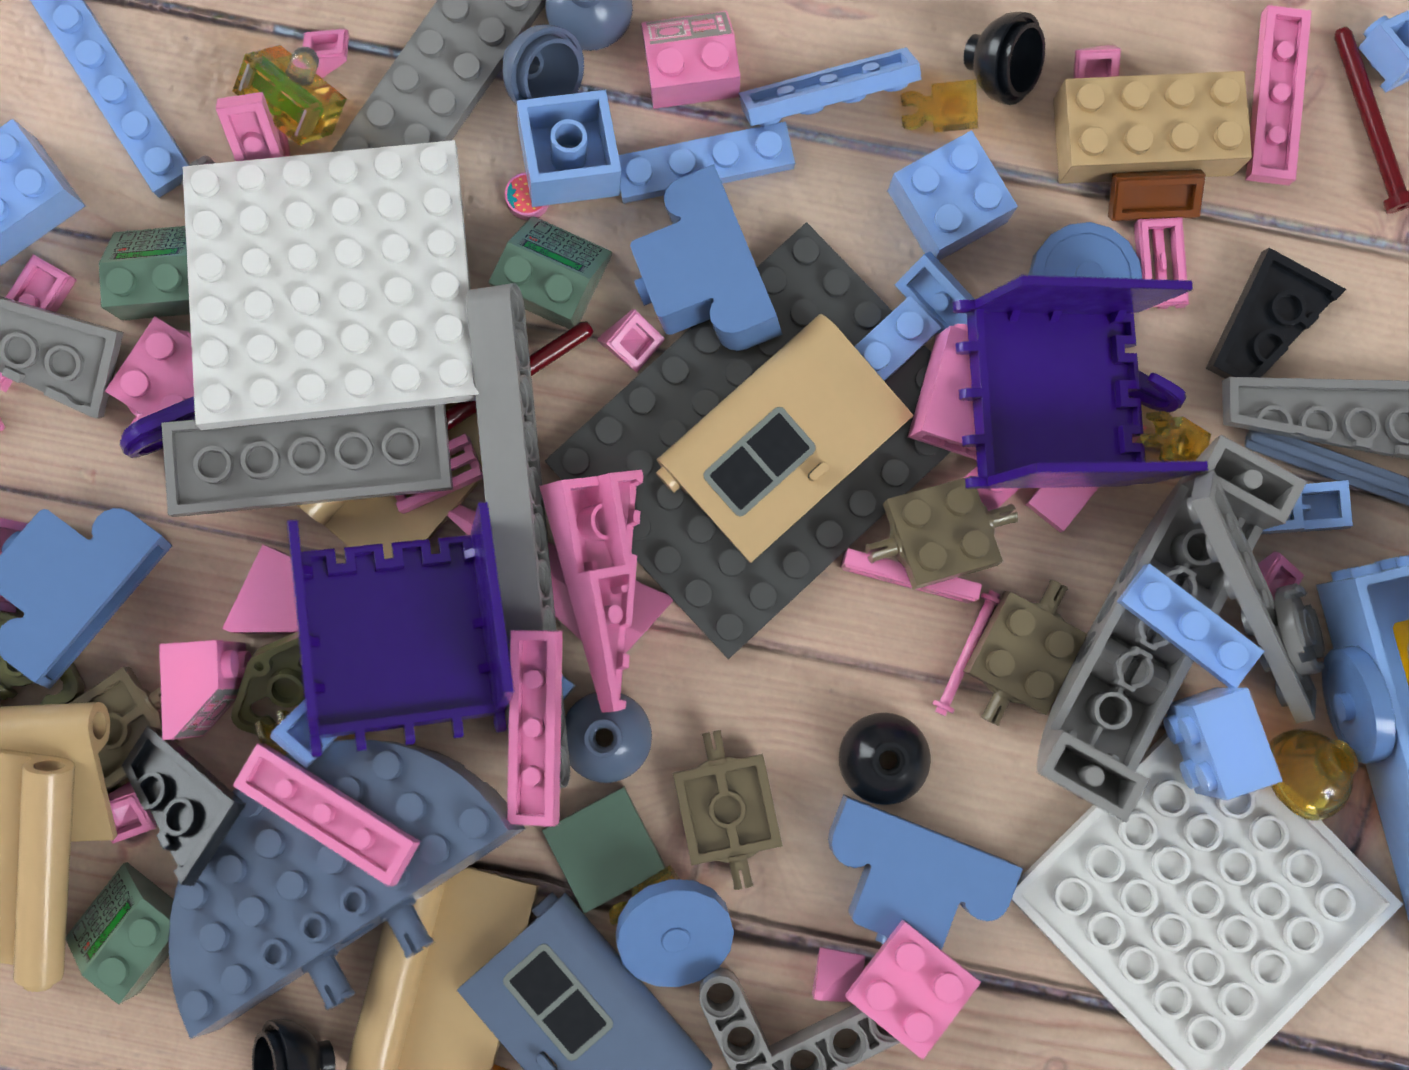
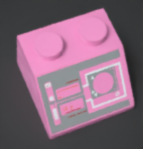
(691, 59)
(198, 684)

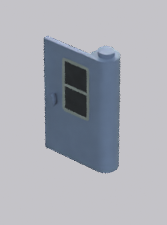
(573, 998)

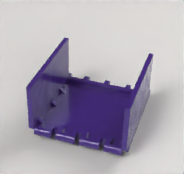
(1058, 381)
(401, 635)

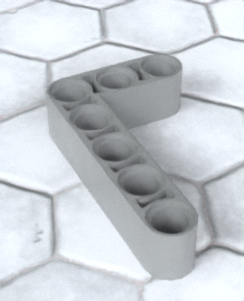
(816, 1038)

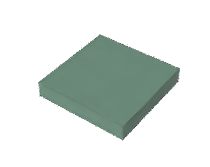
(604, 849)

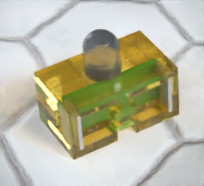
(296, 96)

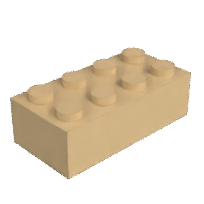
(1151, 125)

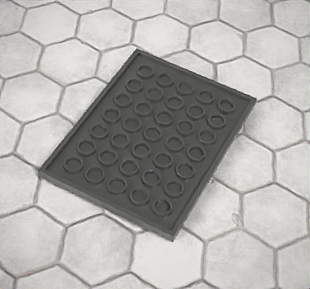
(688, 380)

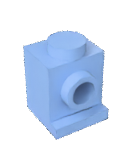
(1388, 49)

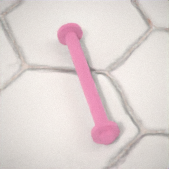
(943, 706)

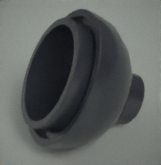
(1007, 57)
(861, 754)
(290, 1047)

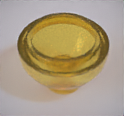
(1313, 773)

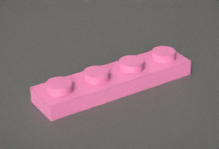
(1278, 95)
(535, 728)
(326, 814)

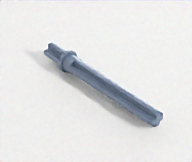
(1331, 465)

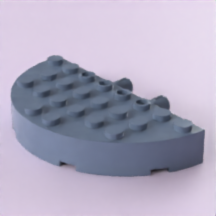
(288, 904)

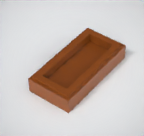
(1156, 194)

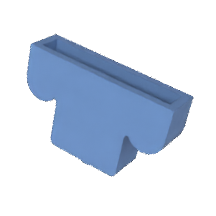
(704, 267)
(69, 586)
(916, 873)

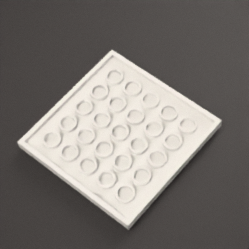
(327, 284)
(1203, 913)

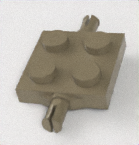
(941, 533)
(1025, 652)
(130, 712)
(727, 809)

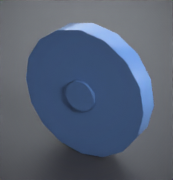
(1086, 252)
(1358, 703)
(674, 933)

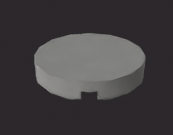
(1299, 630)

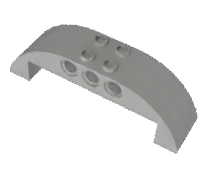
(1128, 670)

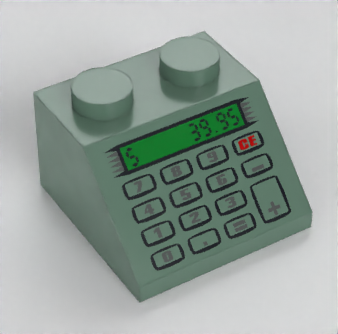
(552, 271)
(145, 274)
(123, 935)

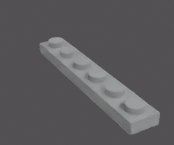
(1246, 584)

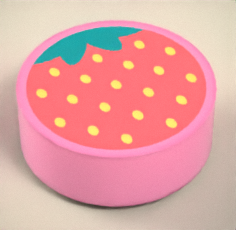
(519, 201)

